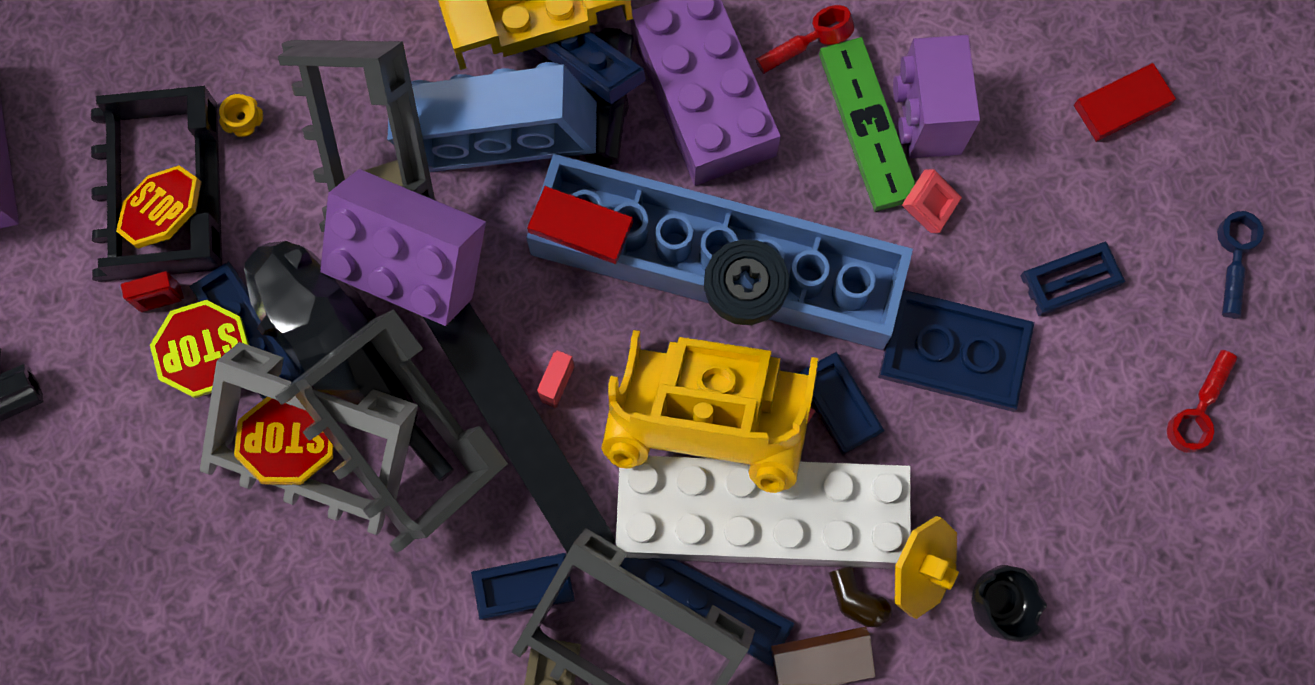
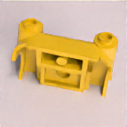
(519, 24)
(711, 405)

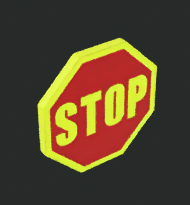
(192, 343)

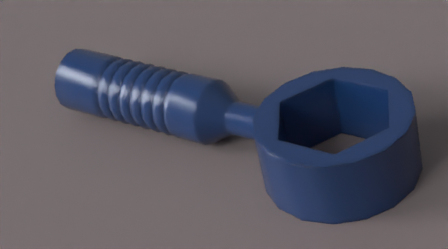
(1236, 271)

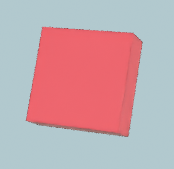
(931, 201)
(555, 378)

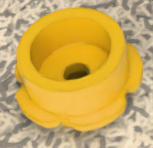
(235, 105)

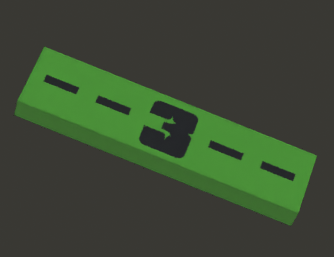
(867, 123)

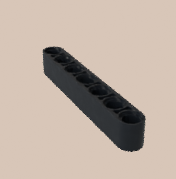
(519, 428)

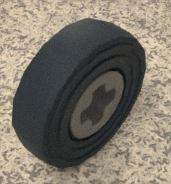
(761, 263)

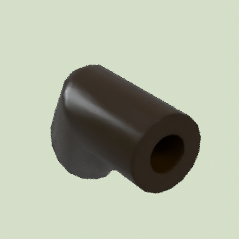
(857, 604)

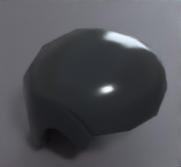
(1008, 603)

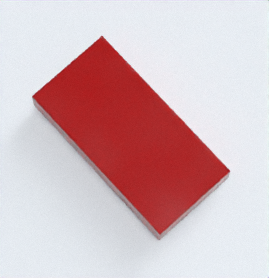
(1124, 102)
(580, 225)

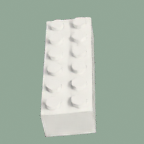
(720, 515)

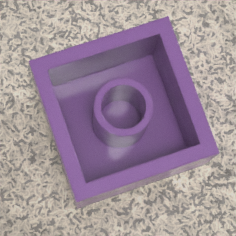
(937, 96)

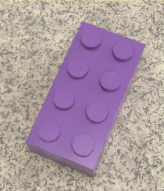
(704, 86)

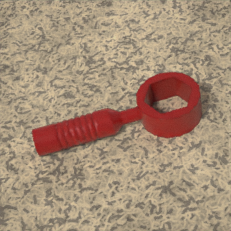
(821, 32)
(1207, 395)

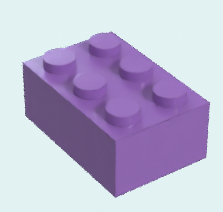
(401, 246)

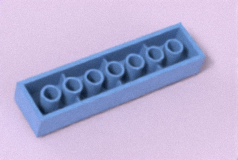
(836, 278)

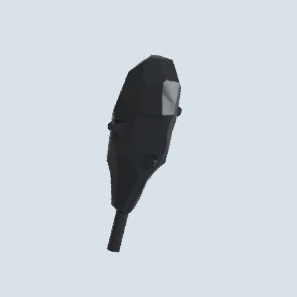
(315, 315)

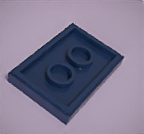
(957, 351)

